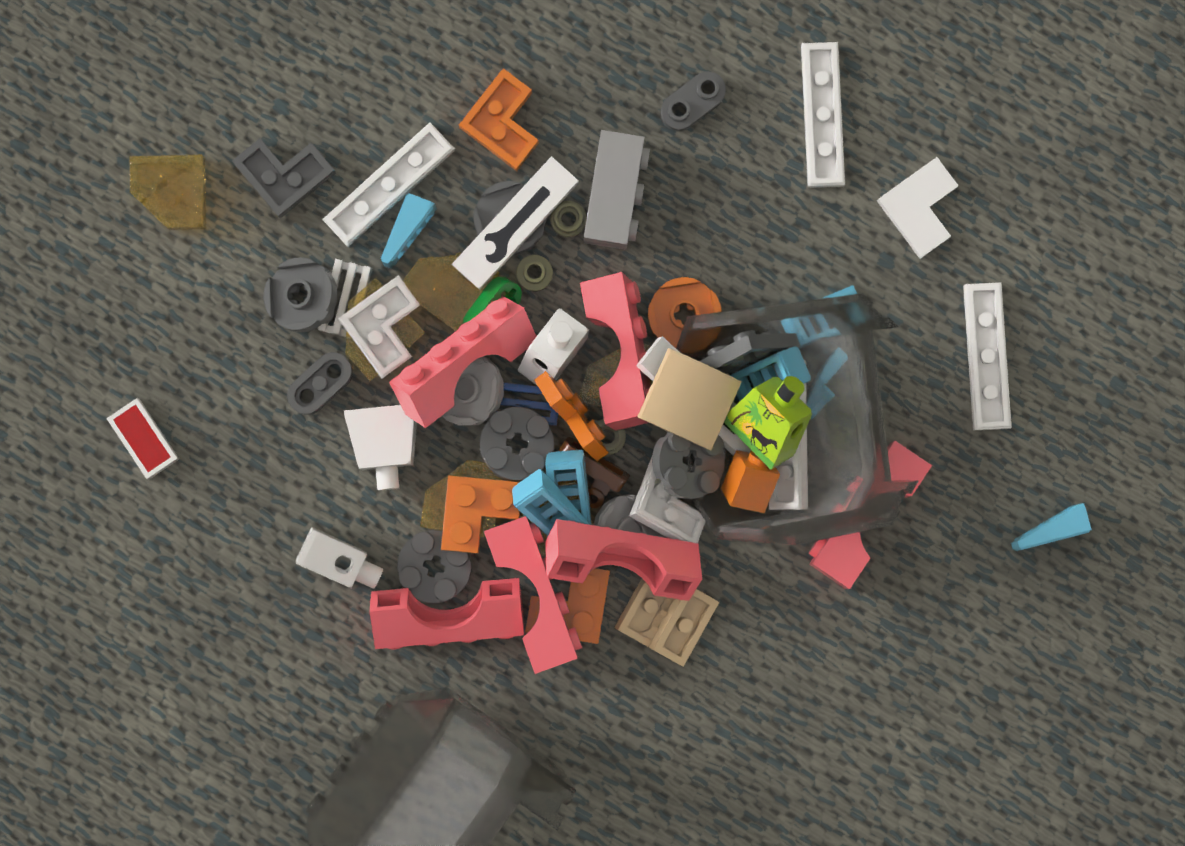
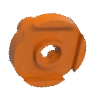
(667, 301)

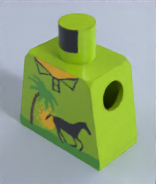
(771, 419)

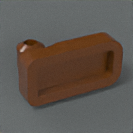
(606, 474)

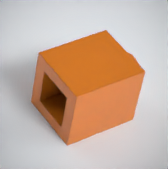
(749, 482)

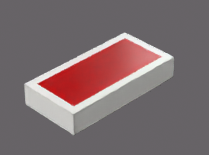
(143, 438)

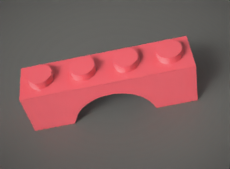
(612, 305)
(430, 383)
(845, 556)
(665, 564)
(404, 621)
(549, 640)

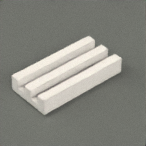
(351, 268)

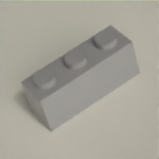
(615, 190)

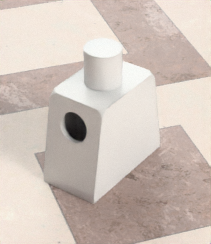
(554, 346)
(382, 441)
(321, 552)

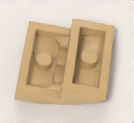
(689, 399)
(666, 623)

